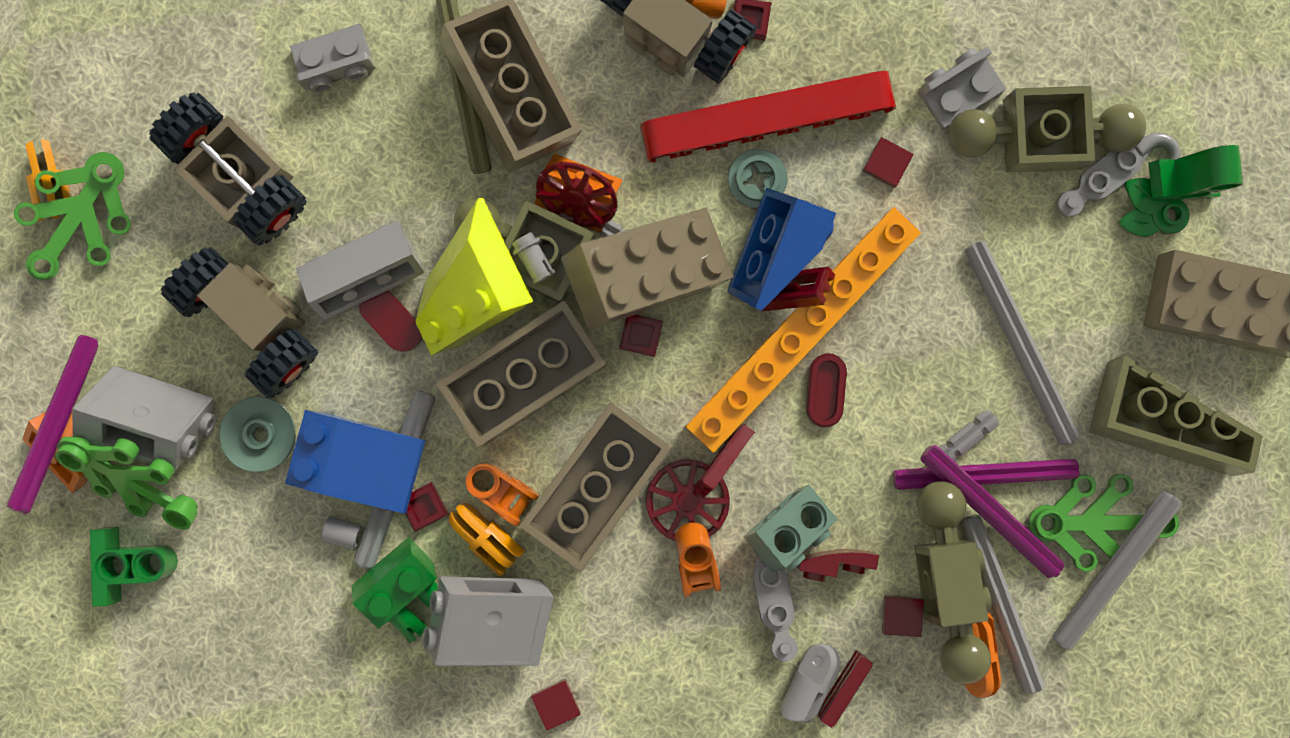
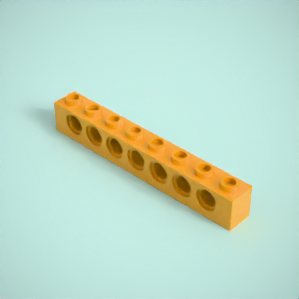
(802, 331)

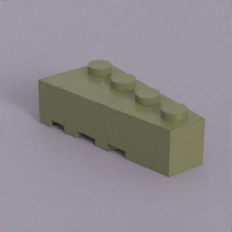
(1159, 418)

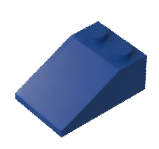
(778, 246)
(355, 461)

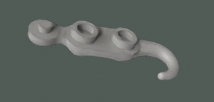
(1112, 172)
(775, 608)

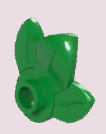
(1151, 214)

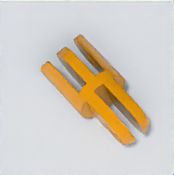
(46, 180)
(485, 539)

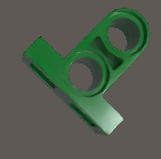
(1197, 175)
(135, 560)

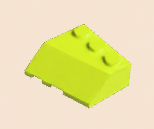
(470, 285)

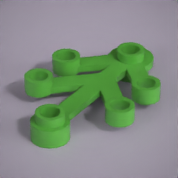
(77, 210)
(105, 478)
(1090, 522)

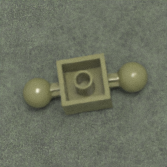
(1048, 129)
(556, 236)
(953, 583)

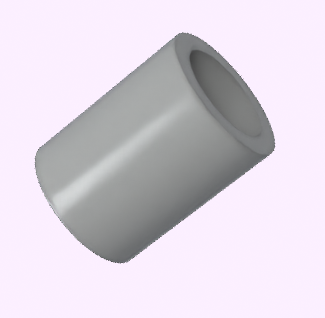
(341, 533)

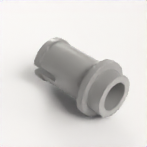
(533, 258)

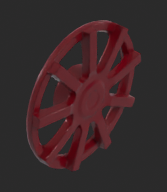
(576, 195)
(685, 500)

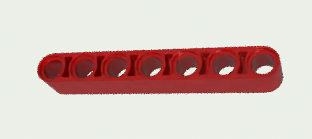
(767, 114)

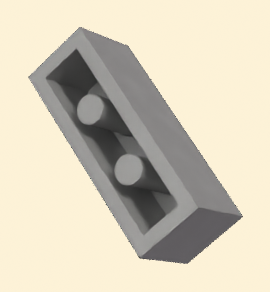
(359, 270)

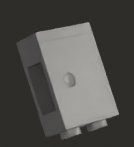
(153, 414)
(487, 621)

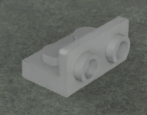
(332, 58)
(962, 87)

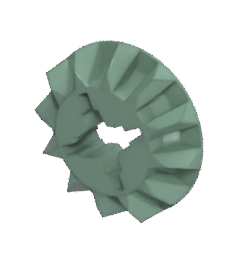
(765, 163)

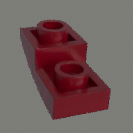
(826, 563)

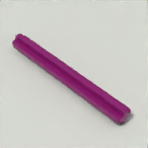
(53, 425)
(994, 473)
(993, 512)

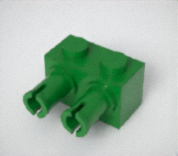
(392, 585)

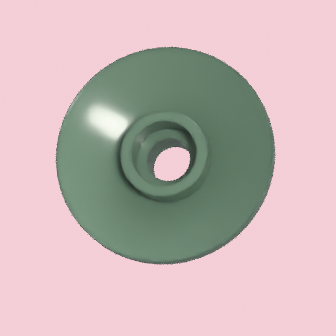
(239, 430)

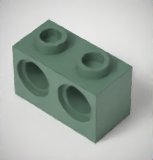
(787, 523)

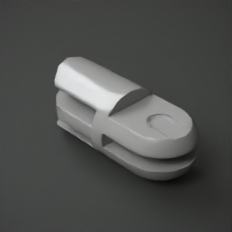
(811, 683)

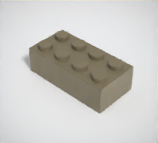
(509, 83)
(646, 267)
(1220, 302)
(521, 374)
(595, 487)

